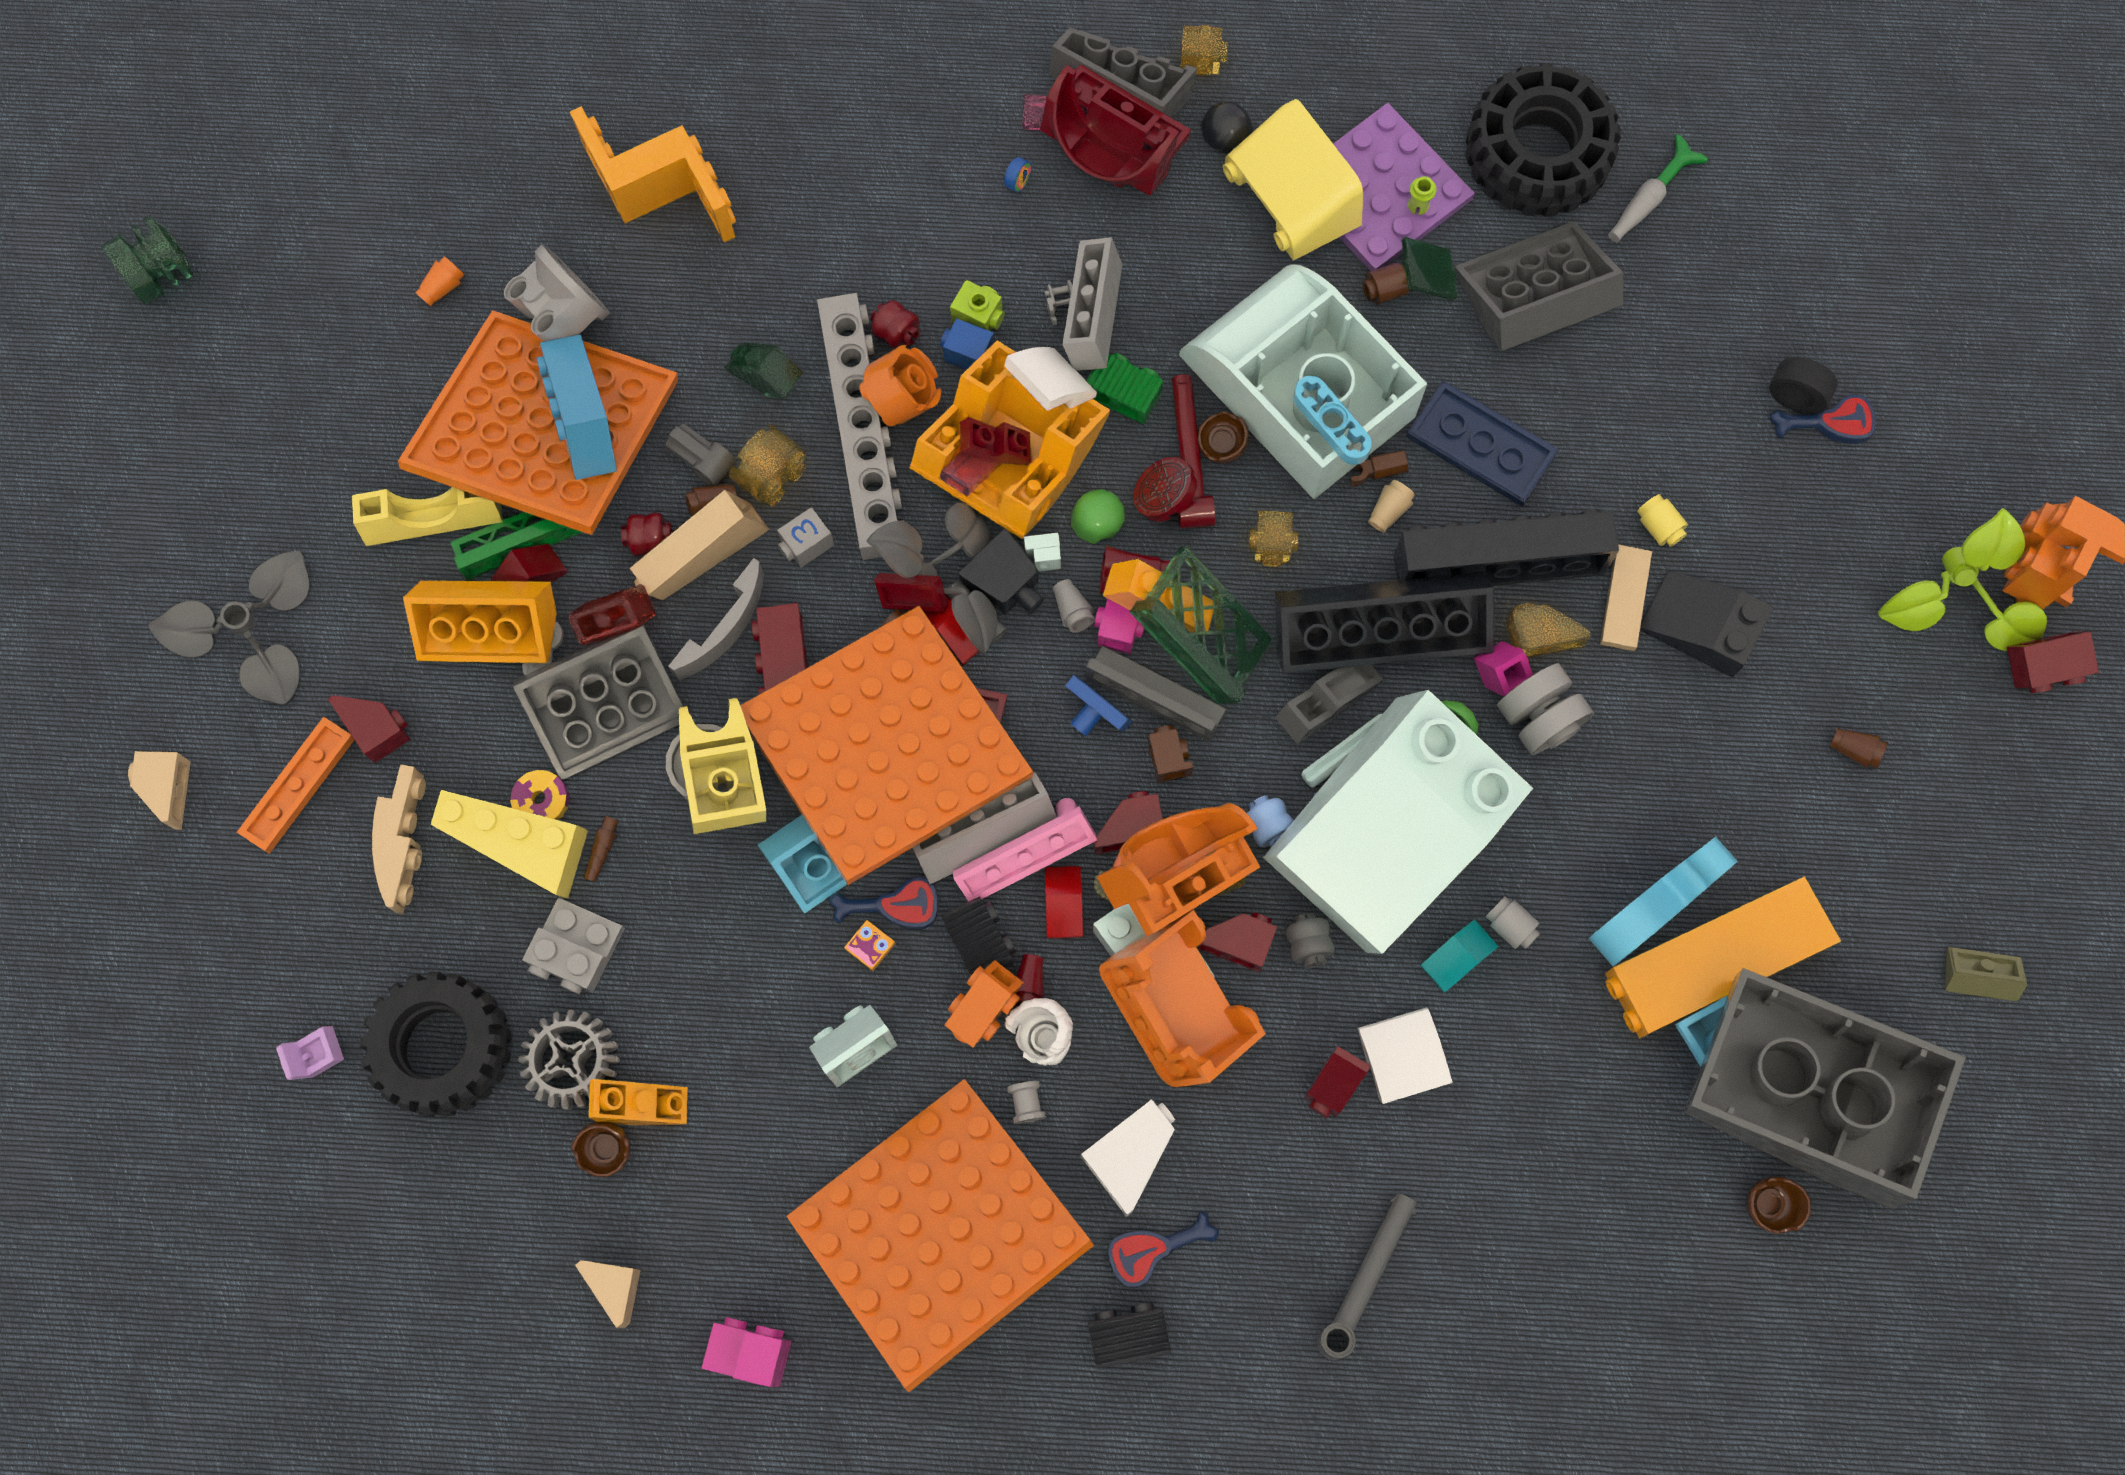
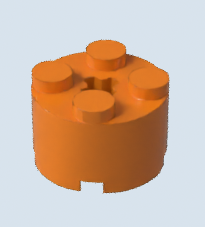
(901, 385)

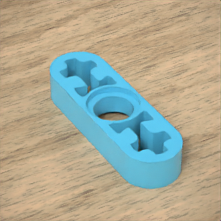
(1356, 432)

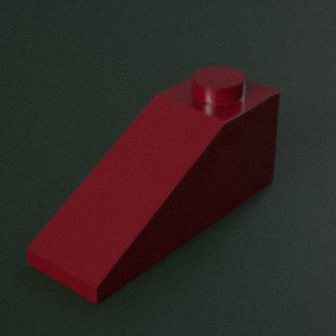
(1336, 1083)

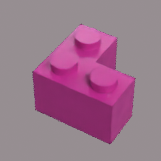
(747, 1354)

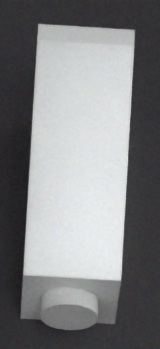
(1130, 1153)

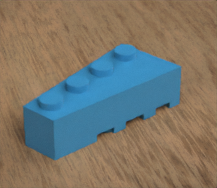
(577, 406)

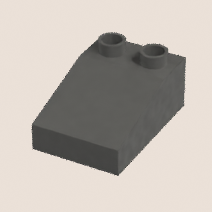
(1825, 1089)

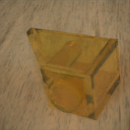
(1544, 630)

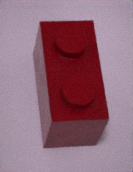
(2053, 660)

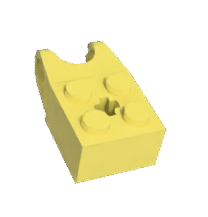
(716, 759)

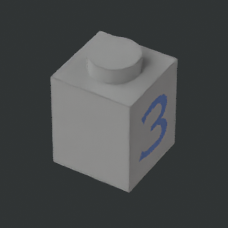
(804, 538)

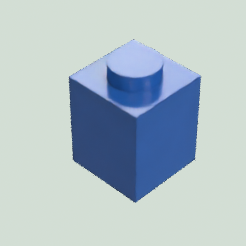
(965, 343)

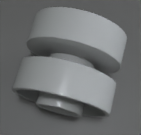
(1539, 700)

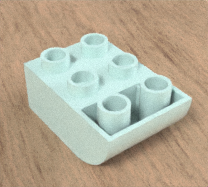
(1297, 330)

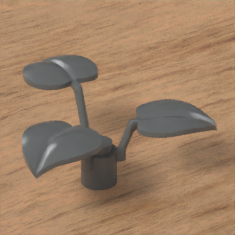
(901, 550)
(273, 672)

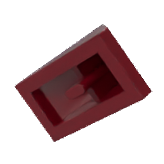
(531, 565)

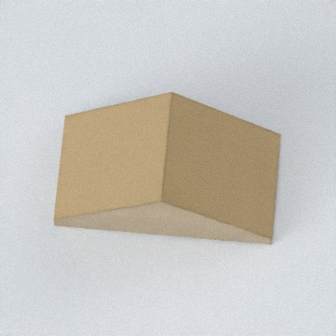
(613, 1287)

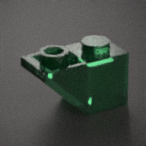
(764, 368)

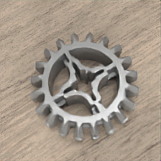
(556, 1066)

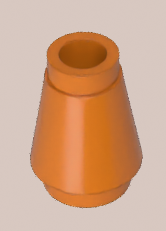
(439, 281)

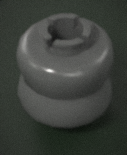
(1310, 940)

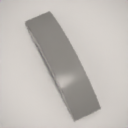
(694, 657)

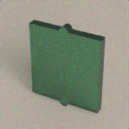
(1429, 268)

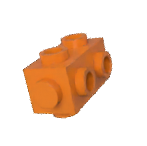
(977, 1012)

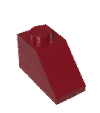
(372, 725)
(1127, 819)
(1241, 940)

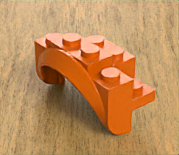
(2049, 570)
(1166, 865)

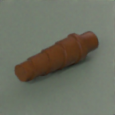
(601, 846)

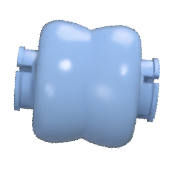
(1270, 818)

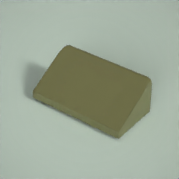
(1984, 974)

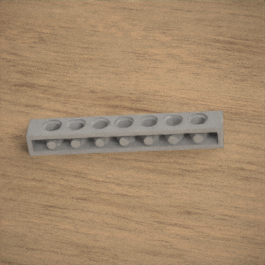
(836, 316)

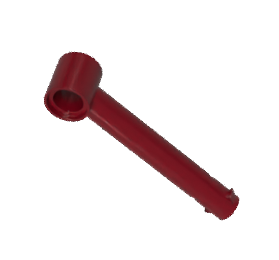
(1201, 509)

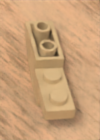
(392, 849)

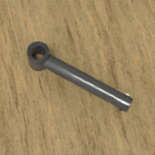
(1368, 1276)

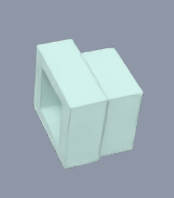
(1044, 551)

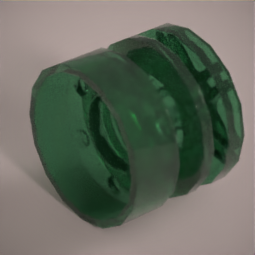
(147, 259)

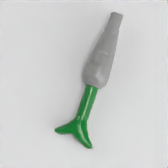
(1654, 190)

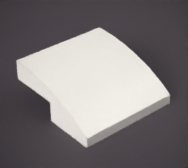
(1049, 377)
(1404, 1055)

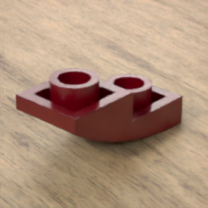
(996, 444)

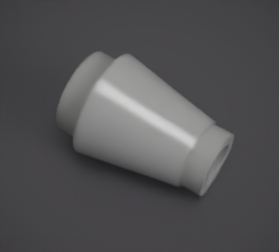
(1073, 607)

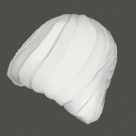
(1042, 1030)

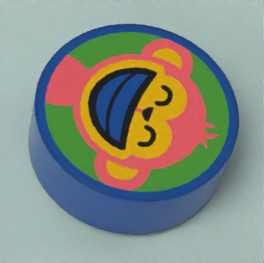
(1017, 174)

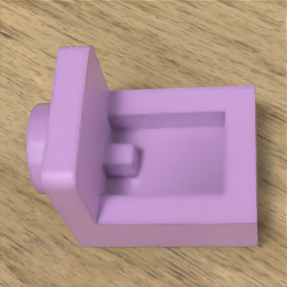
(310, 1054)

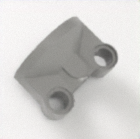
(554, 298)

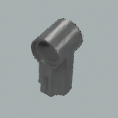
(707, 460)

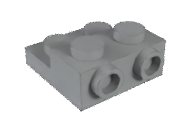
(573, 947)

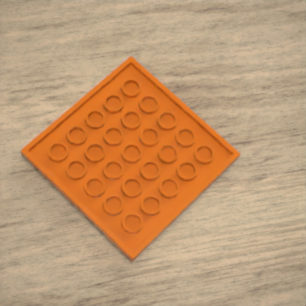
(498, 435)
(884, 744)
(938, 1234)

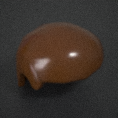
(1223, 437)
(601, 1148)
(1778, 1205)

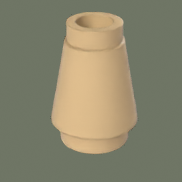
(1391, 505)

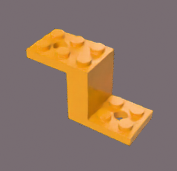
(655, 173)

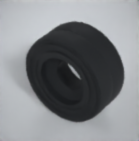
(1803, 385)

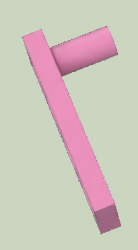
(1027, 853)

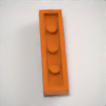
(296, 785)

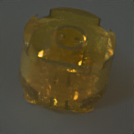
(768, 465)

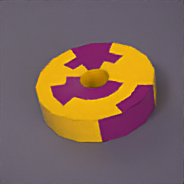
(539, 782)

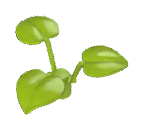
(1993, 544)

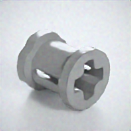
(1026, 1102)

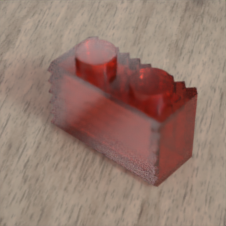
(611, 614)

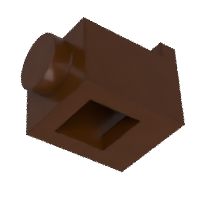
(1169, 754)

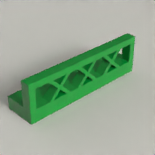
(494, 551)

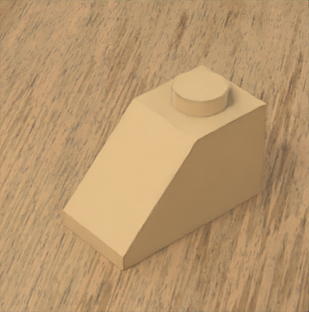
(161, 783)

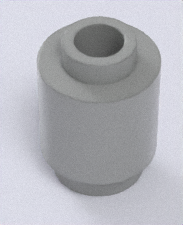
(1513, 923)

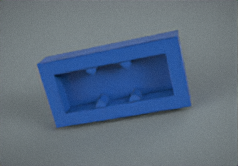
(1094, 709)

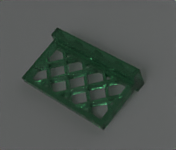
(1192, 651)

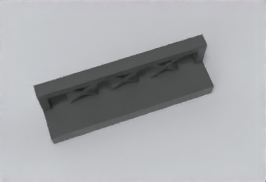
(1155, 693)

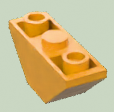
(637, 1103)

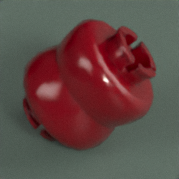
(895, 324)
(644, 532)

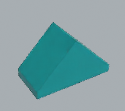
(1459, 956)

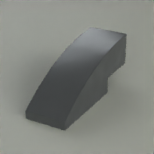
(1327, 700)

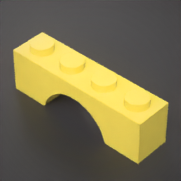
(389, 518)

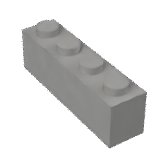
(1092, 304)
(985, 829)

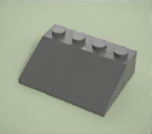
(1541, 285)
(599, 700)

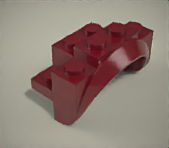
(1115, 133)

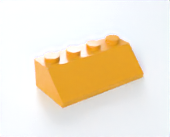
(481, 621)

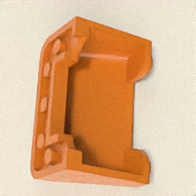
(1179, 1005)

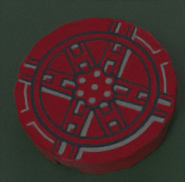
(1165, 489)

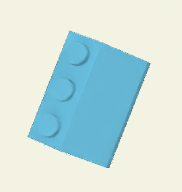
(802, 864)

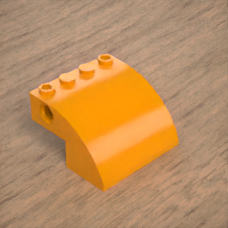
(1058, 443)

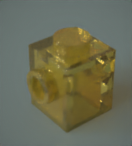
(1203, 49)
(1273, 538)

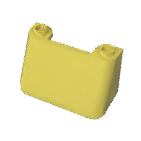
(1298, 180)

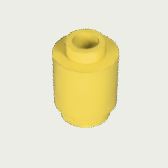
(1663, 521)

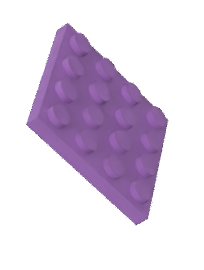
(1387, 159)

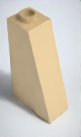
(699, 545)

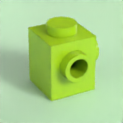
(978, 306)

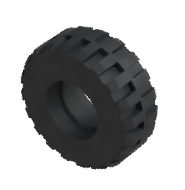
(1551, 99)

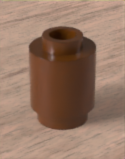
(1386, 283)

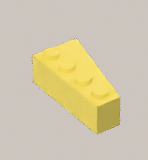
(525, 842)

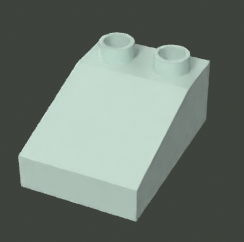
(1398, 821)

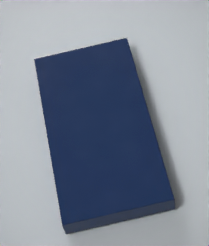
(1482, 443)

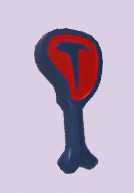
(1848, 422)
(909, 907)
(1137, 1252)

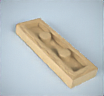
(1626, 598)

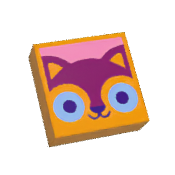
(869, 945)

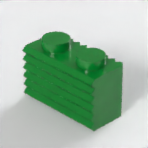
(1126, 388)

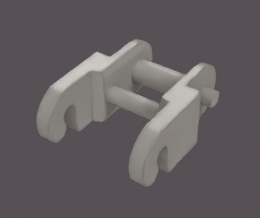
(1051, 303)

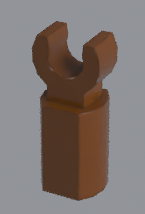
(1381, 466)

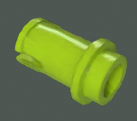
(1422, 192)

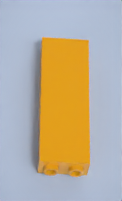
(1704, 961)

